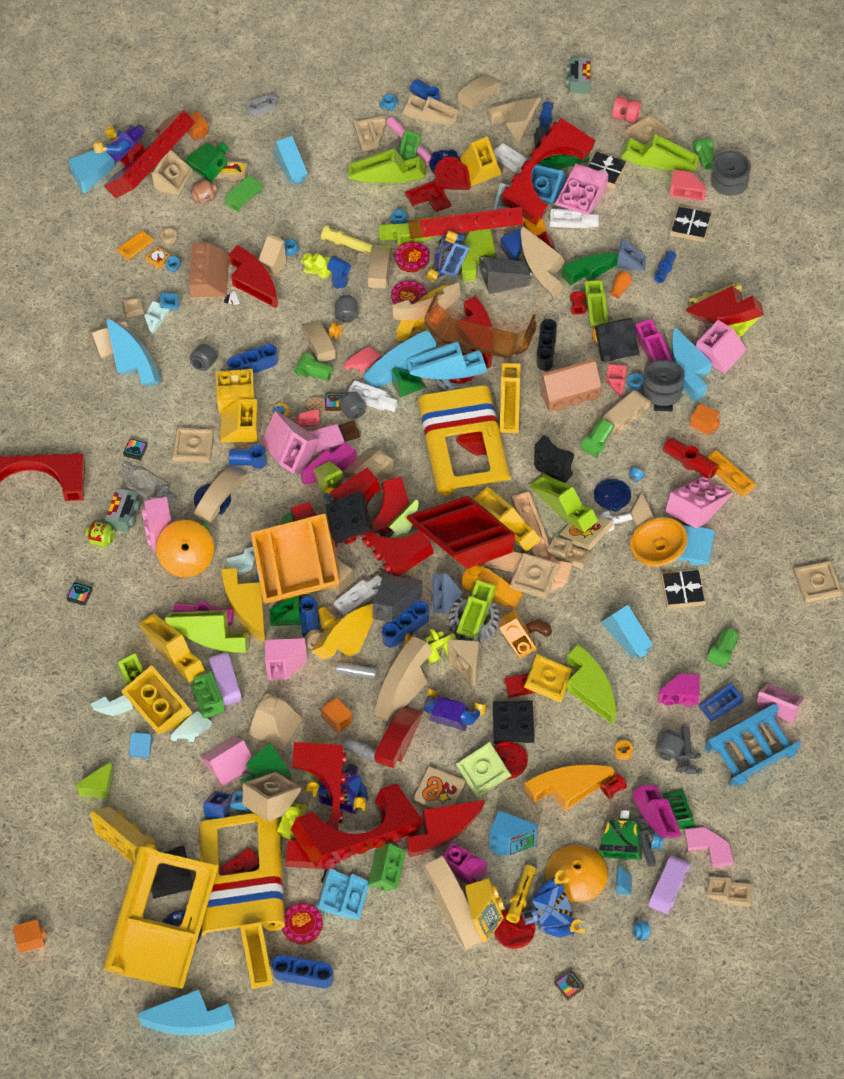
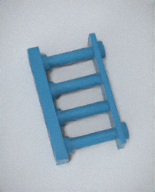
(752, 726)

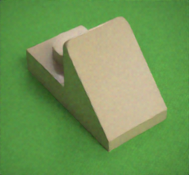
(501, 113)

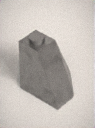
(504, 274)
(395, 597)

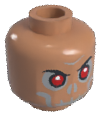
(203, 191)

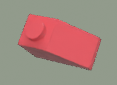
(687, 186)

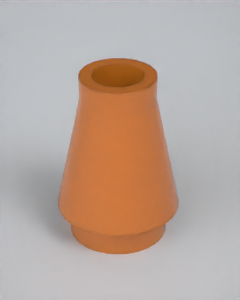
(621, 283)

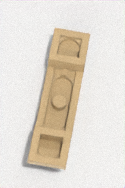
(406, 311)
(218, 492)

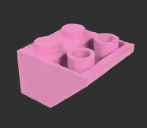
(721, 346)
(156, 518)
(284, 657)

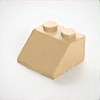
(375, 460)
(270, 795)

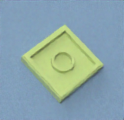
(483, 769)

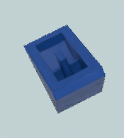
(512, 245)
(217, 805)

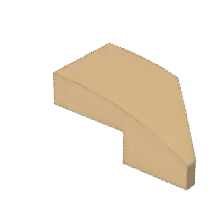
(641, 512)

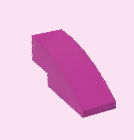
(651, 341)
(341, 458)
(656, 811)

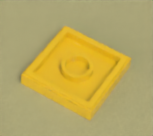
(548, 678)

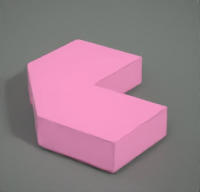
(705, 839)

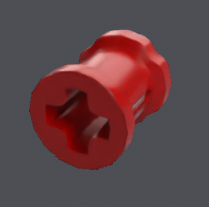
(577, 299)
(613, 786)

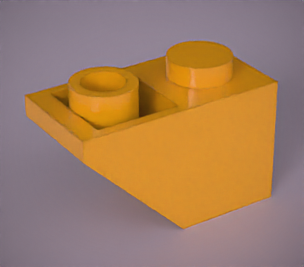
(517, 634)

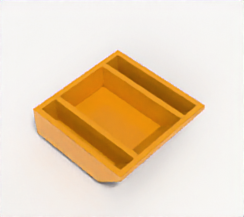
(296, 558)

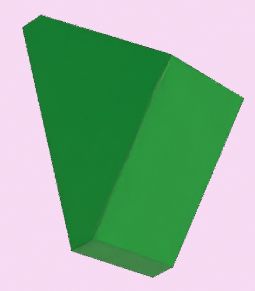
(405, 382)
(286, 613)

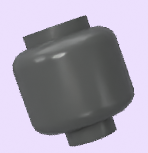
(346, 308)
(203, 357)
(352, 404)
(670, 745)

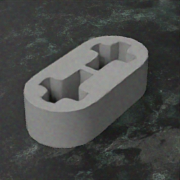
(261, 104)

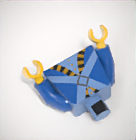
(449, 255)
(552, 909)

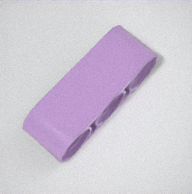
(225, 678)
(668, 884)

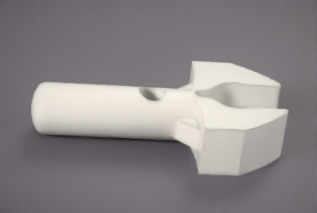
(616, 519)

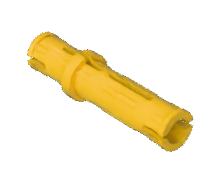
(514, 910)

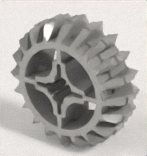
(485, 631)

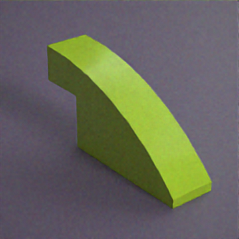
(659, 154)
(387, 168)
(480, 245)
(564, 501)
(209, 630)
(591, 684)

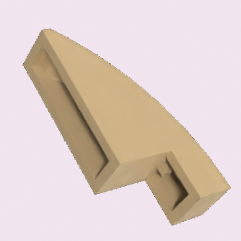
(542, 261)
(380, 266)
(403, 679)
(452, 901)

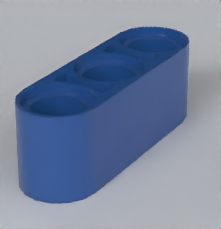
(256, 359)
(407, 617)
(295, 964)

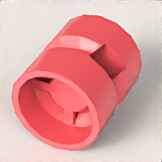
(632, 109)

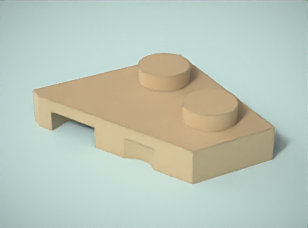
(370, 132)

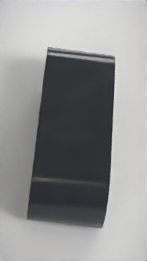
(546, 344)

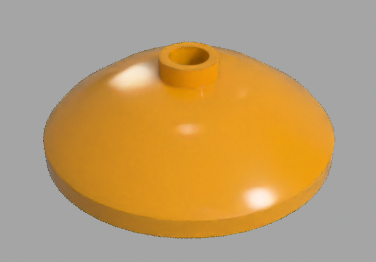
(657, 535)
(188, 562)
(584, 882)

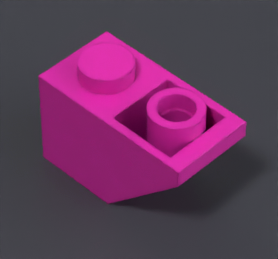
(681, 690)
(465, 864)

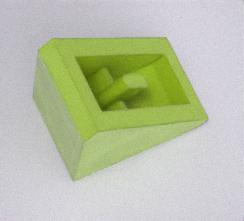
(328, 476)
(129, 668)
(97, 784)

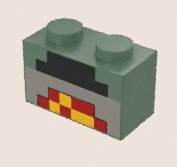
(579, 75)
(123, 510)

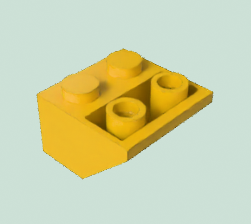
(481, 161)
(233, 386)
(240, 422)

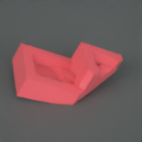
(363, 359)
(616, 378)
(308, 419)

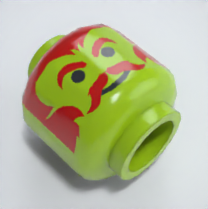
(100, 534)

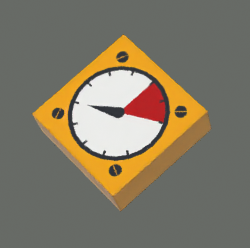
(157, 257)

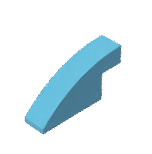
(132, 355)
(446, 363)
(693, 363)
(381, 371)
(187, 1016)

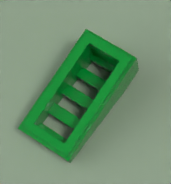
(682, 823)

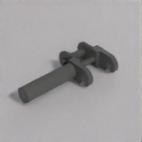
(687, 754)
(644, 841)

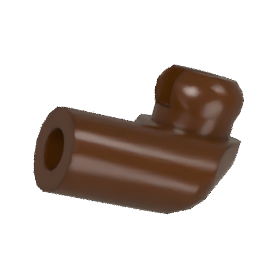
(540, 627)

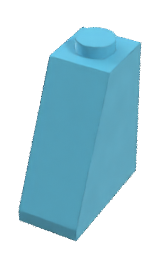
(290, 160)
(90, 168)
(628, 632)

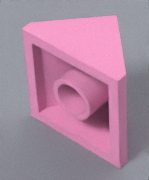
(787, 702)
(227, 760)

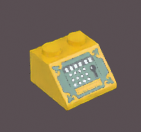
(485, 907)

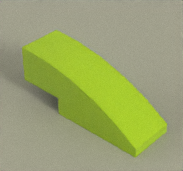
(595, 303)
(400, 525)
(476, 609)

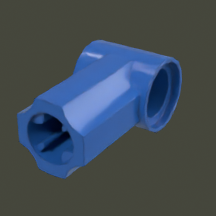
(424, 91)
(339, 270)
(254, 456)
(309, 618)

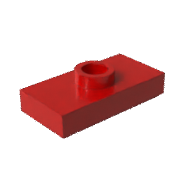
(515, 685)
(242, 863)

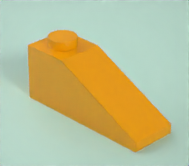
(503, 595)

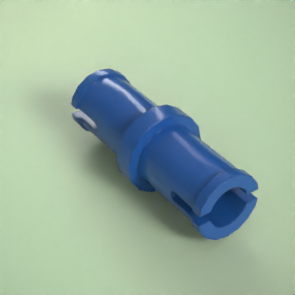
(546, 116)
(665, 267)

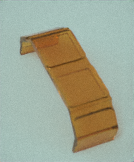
(476, 336)

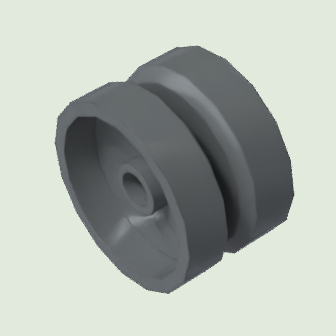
(730, 173)
(663, 382)

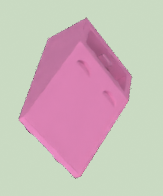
(583, 189)
(289, 443)
(697, 501)

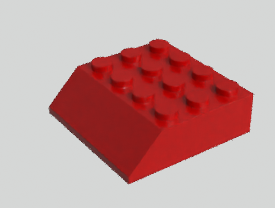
(465, 531)

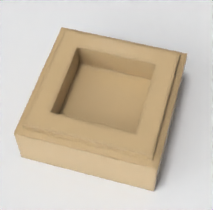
(133, 307)

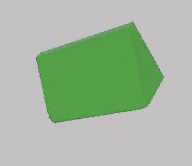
(409, 145)

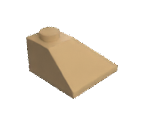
(274, 722)

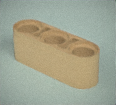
(626, 410)

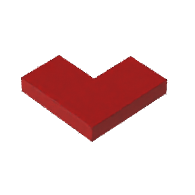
(427, 192)

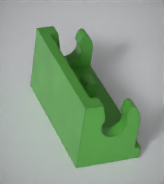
(243, 193)
(207, 695)
(386, 867)

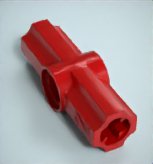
(690, 458)

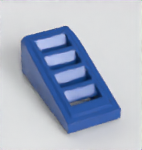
(729, 689)

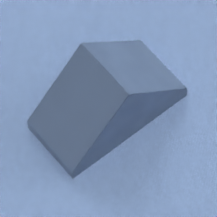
(630, 257)
(444, 593)

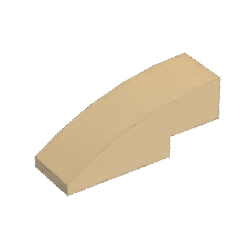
(478, 91)
(430, 110)
(319, 341)

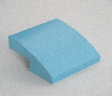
(699, 545)
(342, 894)

